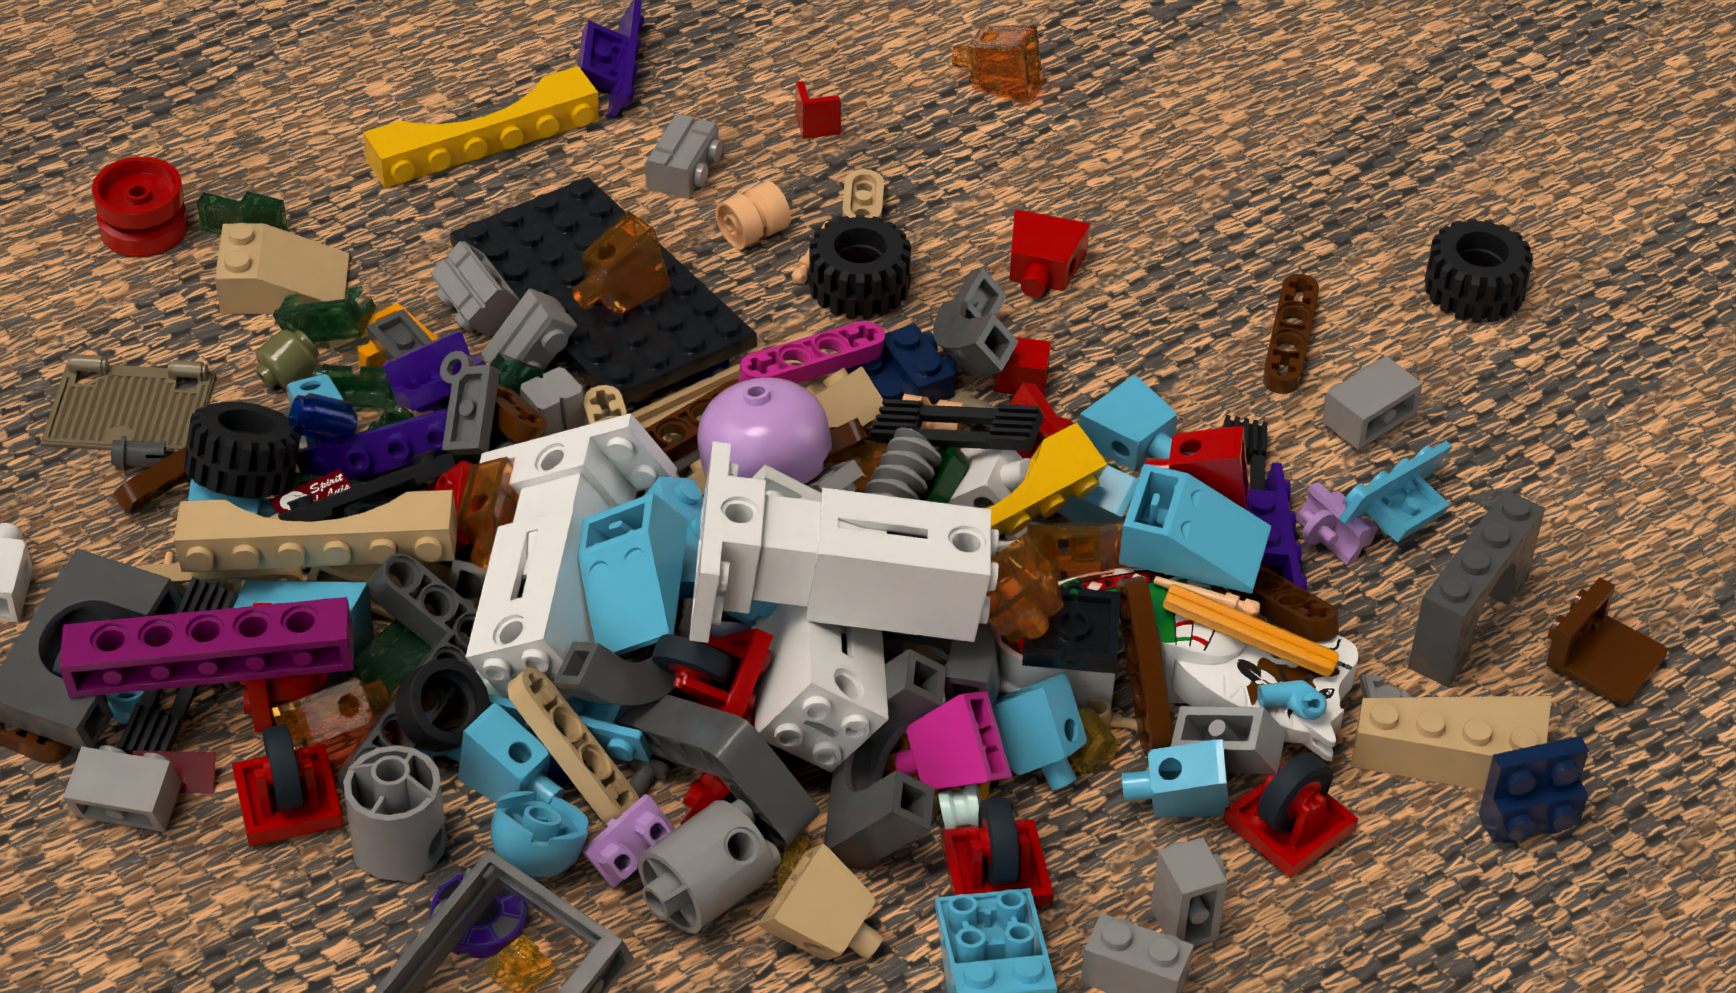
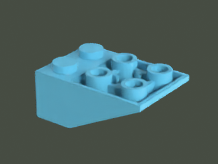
(1191, 532)
(632, 572)
(993, 943)

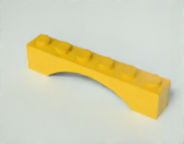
(418, 149)
(1058, 470)

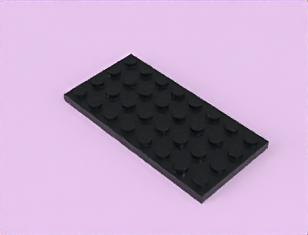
(633, 350)

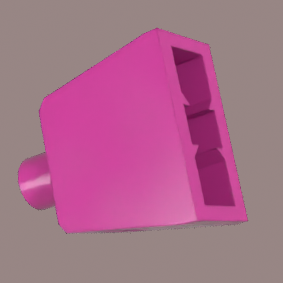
(956, 745)

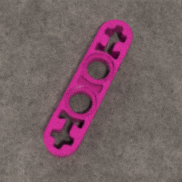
(854, 342)

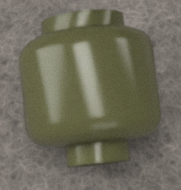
(286, 359)

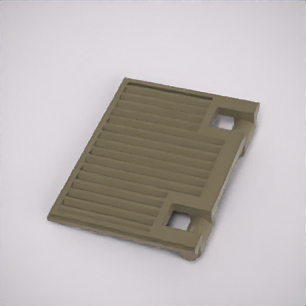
(125, 403)

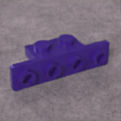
(610, 56)
(376, 449)
(1273, 508)

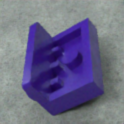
(417, 376)

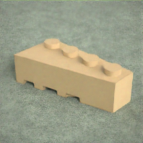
(1446, 736)

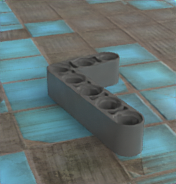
(438, 631)
(732, 751)

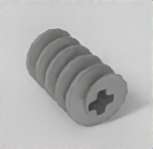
(905, 466)

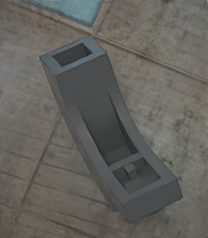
(970, 329)
(970, 664)
(604, 678)

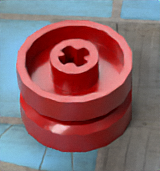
(140, 206)

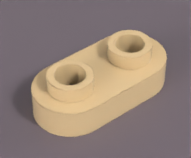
(863, 194)

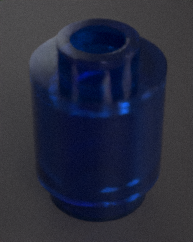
(323, 418)

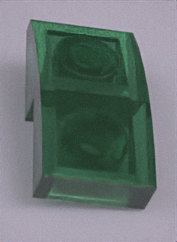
(252, 209)

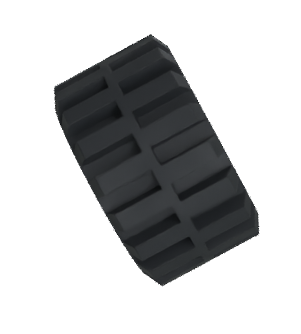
(859, 266)
(1478, 270)
(241, 450)

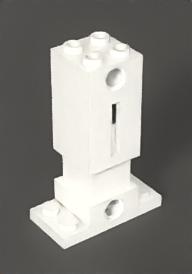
(842, 557)
(533, 582)
(823, 679)

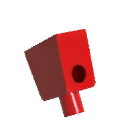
(1046, 251)
(1213, 458)

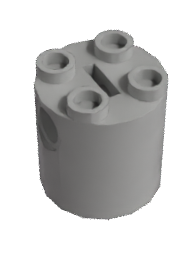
(395, 813)
(706, 866)

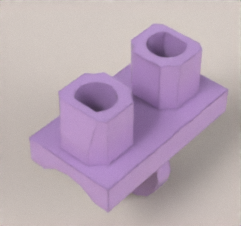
(1322, 524)
(625, 839)

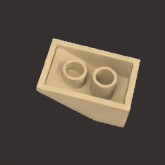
(266, 264)

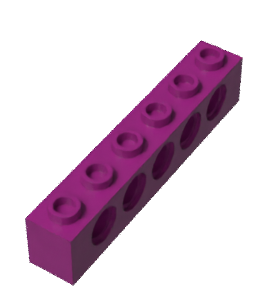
(207, 647)

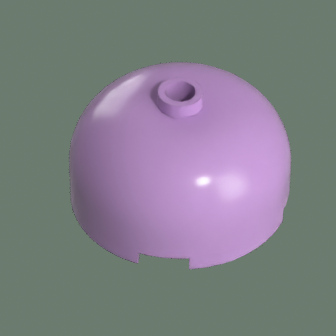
(767, 425)

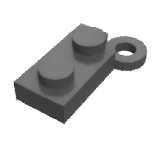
(470, 405)

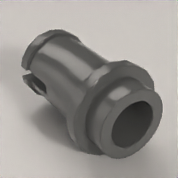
(136, 453)

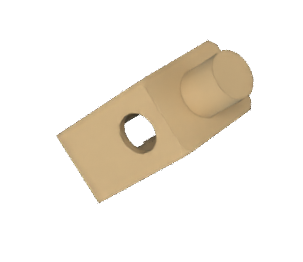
(823, 908)

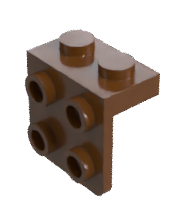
(1600, 649)

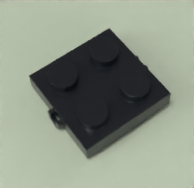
(1079, 634)

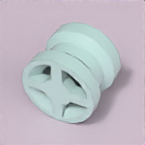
(960, 806)

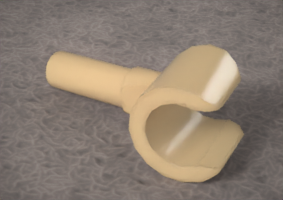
(1104, 711)

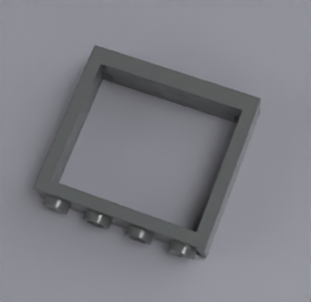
(459, 912)

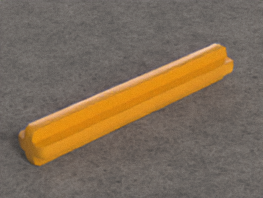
(1250, 630)

